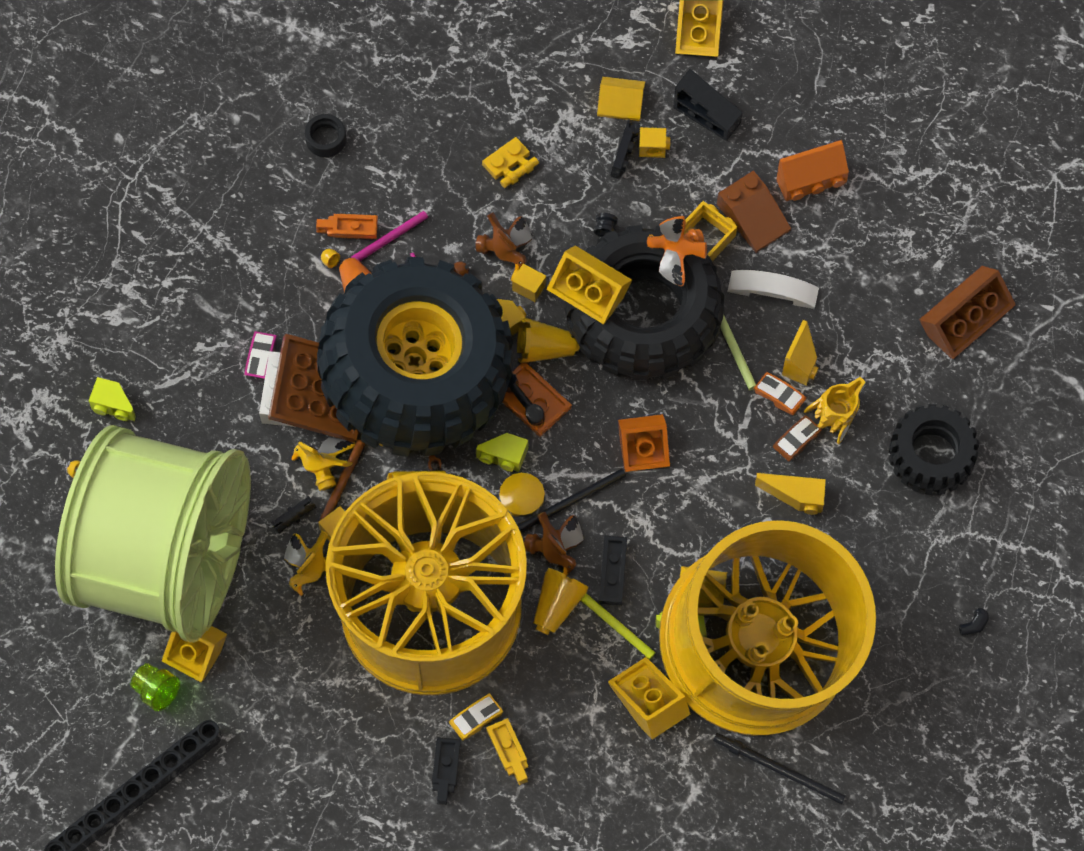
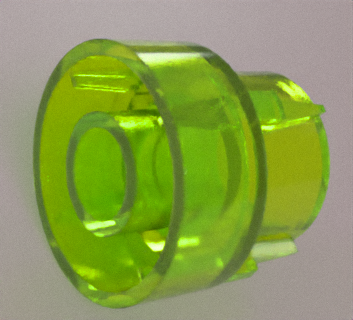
(155, 686)

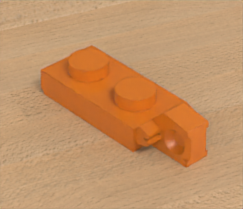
(349, 226)

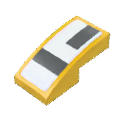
(476, 716)

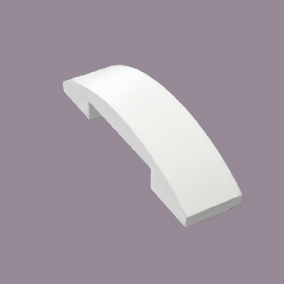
(773, 285)

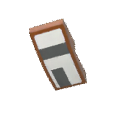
(797, 438)

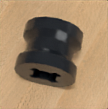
(605, 224)

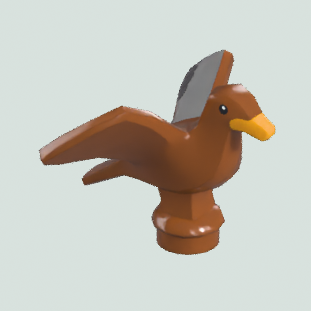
(505, 240)
(556, 542)

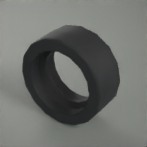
(320, 121)

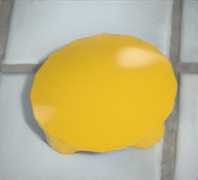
(522, 494)

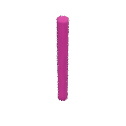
(390, 236)

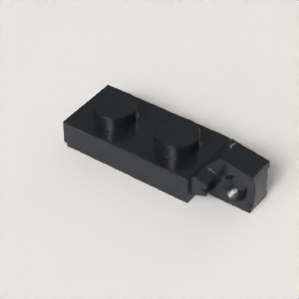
(631, 131)
(445, 767)

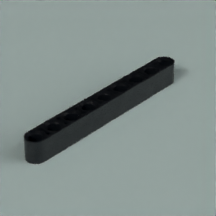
(140, 782)

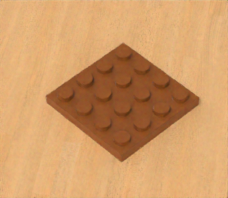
(298, 391)

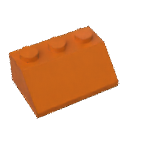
(812, 171)

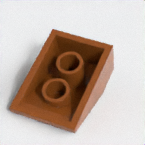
(753, 211)

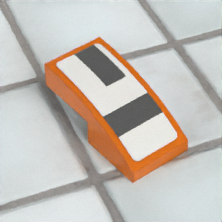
(781, 393)

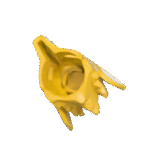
(838, 406)

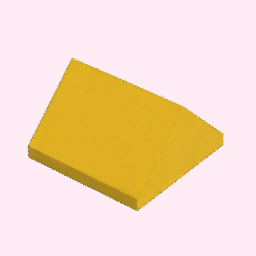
(620, 98)

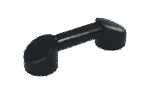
(534, 413)

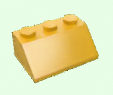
(588, 284)

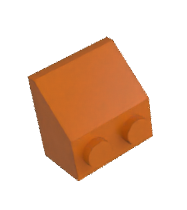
(644, 442)

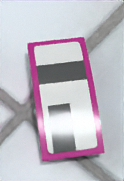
(259, 353)

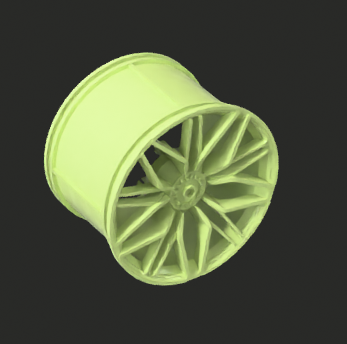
(153, 530)

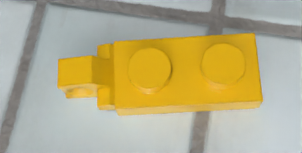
(509, 749)

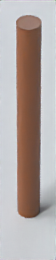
(343, 479)

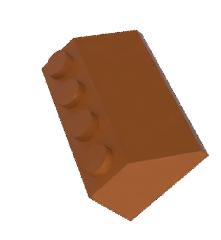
(968, 311)

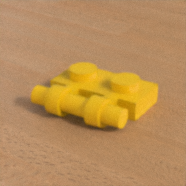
(506, 158)

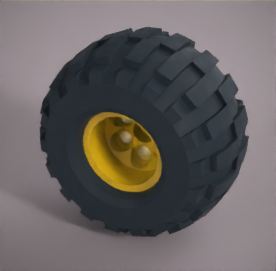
(407, 403)

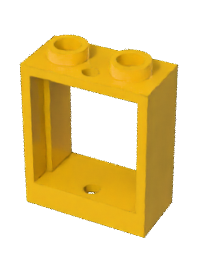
(713, 216)

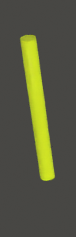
(618, 626)

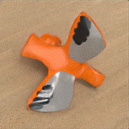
(676, 247)

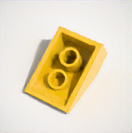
(699, 27)
(650, 697)

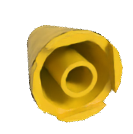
(543, 342)
(557, 600)

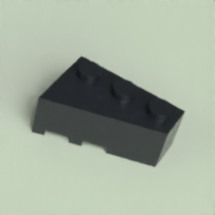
(706, 105)

